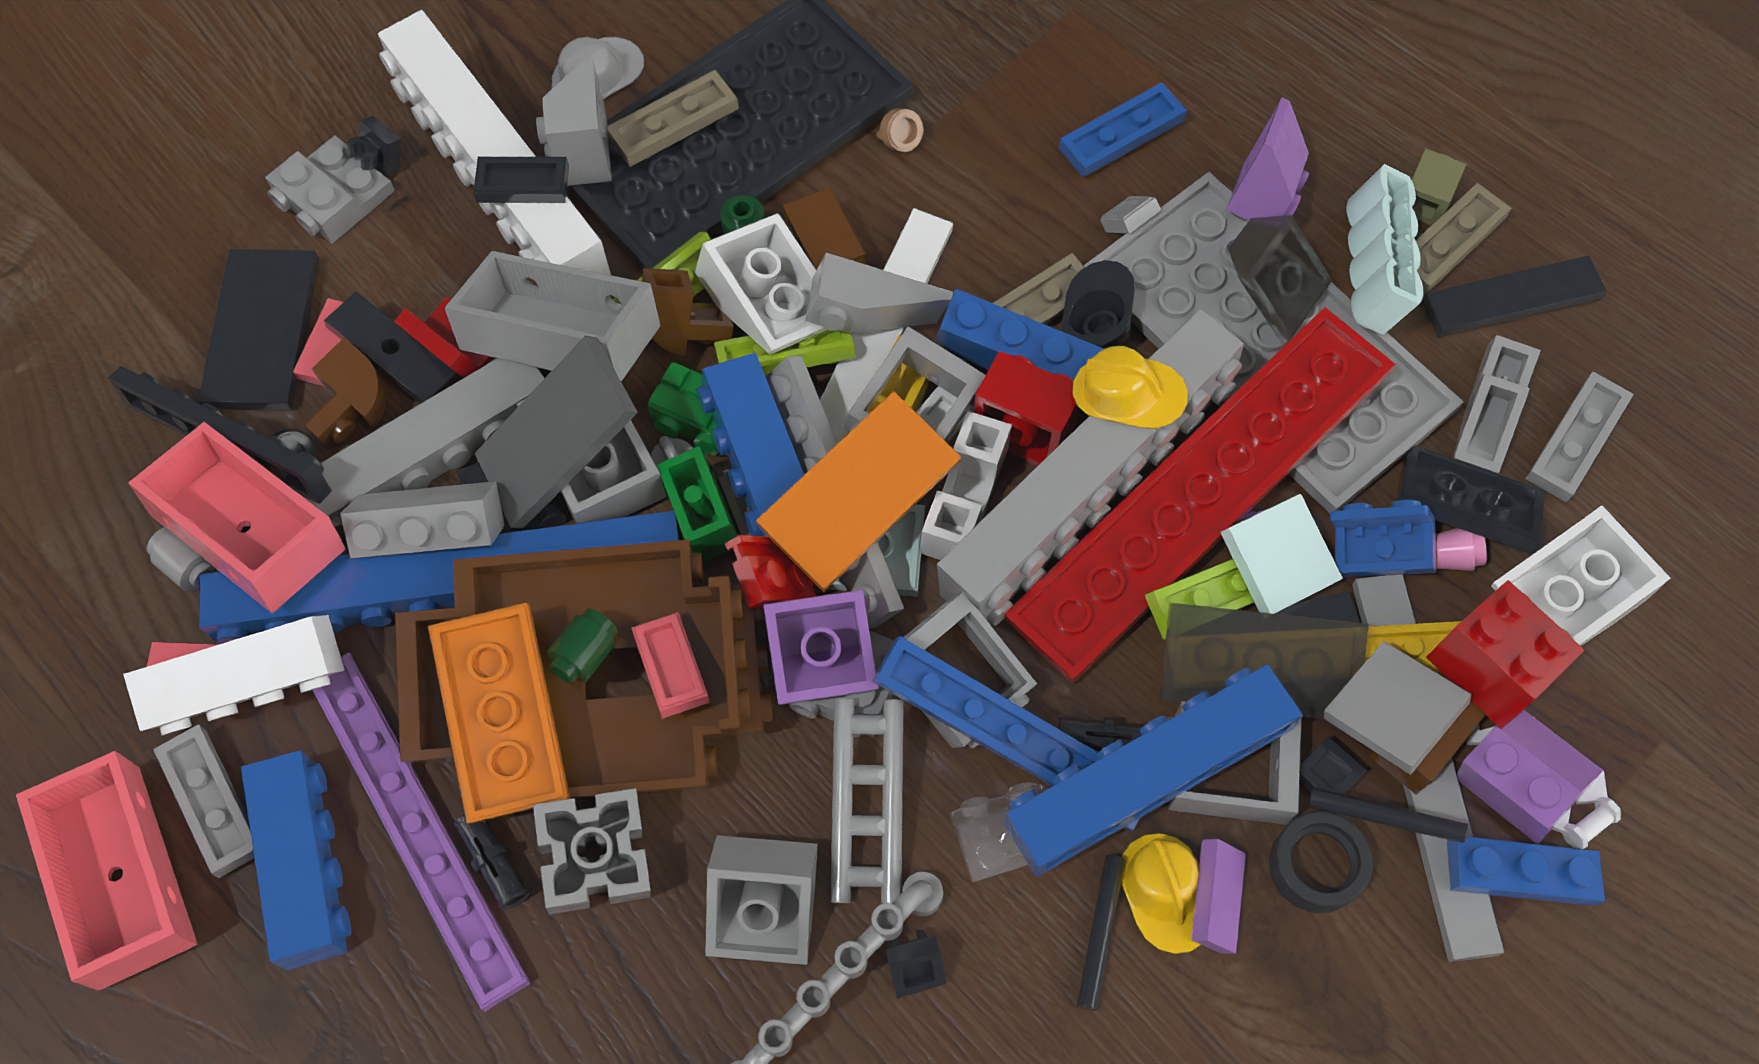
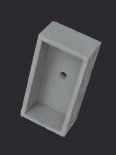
(539, 325)

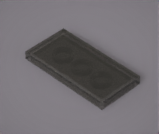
(1305, 653)

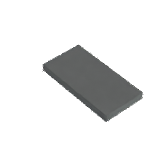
(555, 431)

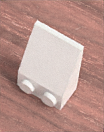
(761, 282)
(1588, 576)

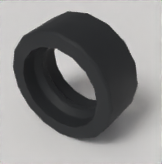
(1342, 832)

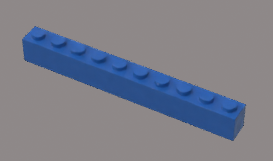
(379, 586)

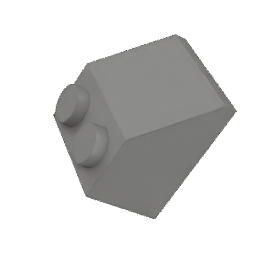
(577, 125)
(760, 899)

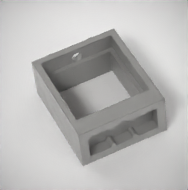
(930, 362)
(964, 613)
(1283, 788)

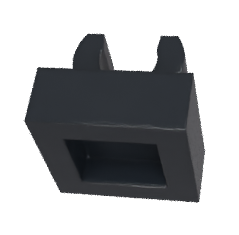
(376, 146)
(915, 965)

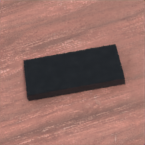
(259, 329)

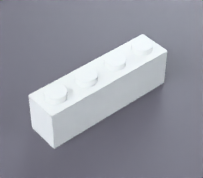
(233, 673)

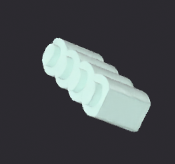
(1384, 250)

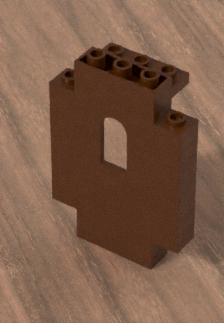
(605, 740)

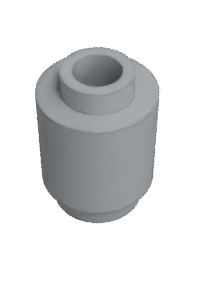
(177, 560)

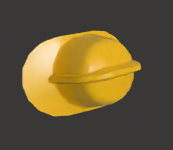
(1130, 389)
(1161, 890)

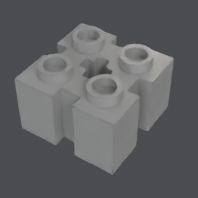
(565, 833)

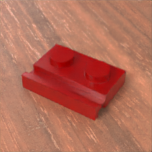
(767, 572)

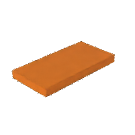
(858, 491)
(498, 713)

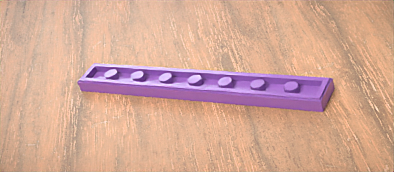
(421, 838)

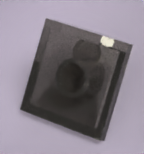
(1279, 272)

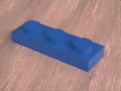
(1122, 129)
(1526, 871)

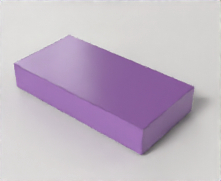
(1218, 896)

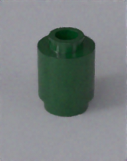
(740, 212)
(582, 646)

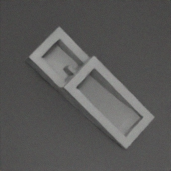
(1495, 403)

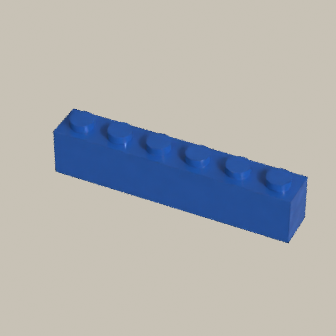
(1150, 769)

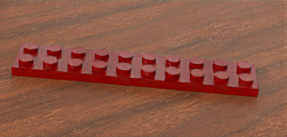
(1198, 493)

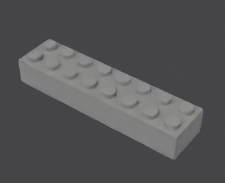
(1084, 478)

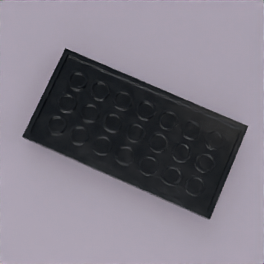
(800, 93)

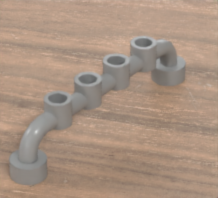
(920, 896)

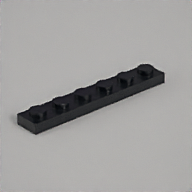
(181, 414)

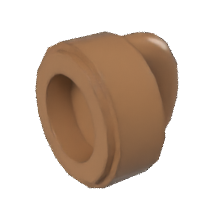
(901, 130)

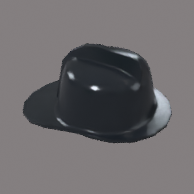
(1100, 304)

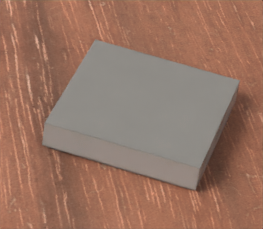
(1397, 707)

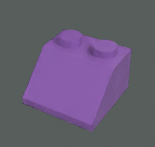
(1273, 169)
(820, 647)
(1527, 775)

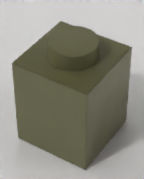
(1435, 185)

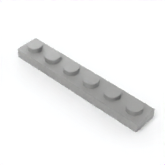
(812, 441)

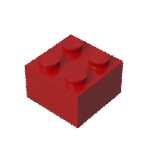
(1030, 400)
(1505, 653)

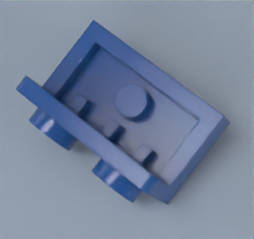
(1384, 539)

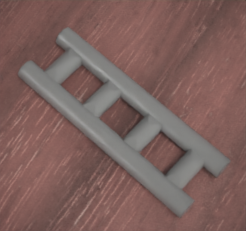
(848, 825)

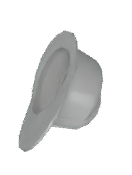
(615, 60)

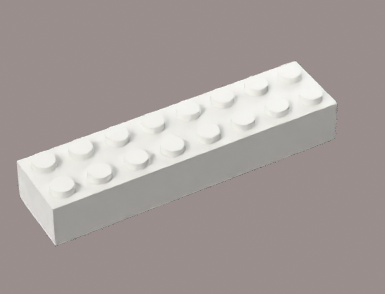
(472, 126)

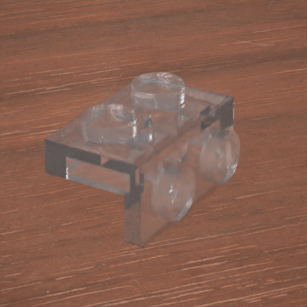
(983, 836)

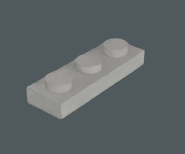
(1579, 437)
(207, 800)

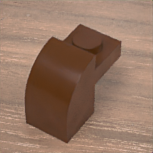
(679, 316)
(356, 390)

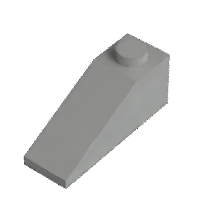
(865, 298)

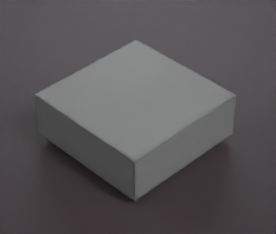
(1130, 214)

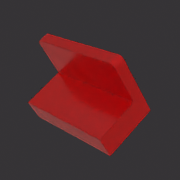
(439, 338)

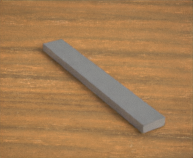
(1463, 917)

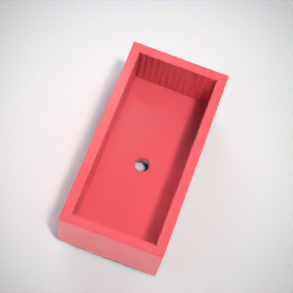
(212, 491)
(80, 835)

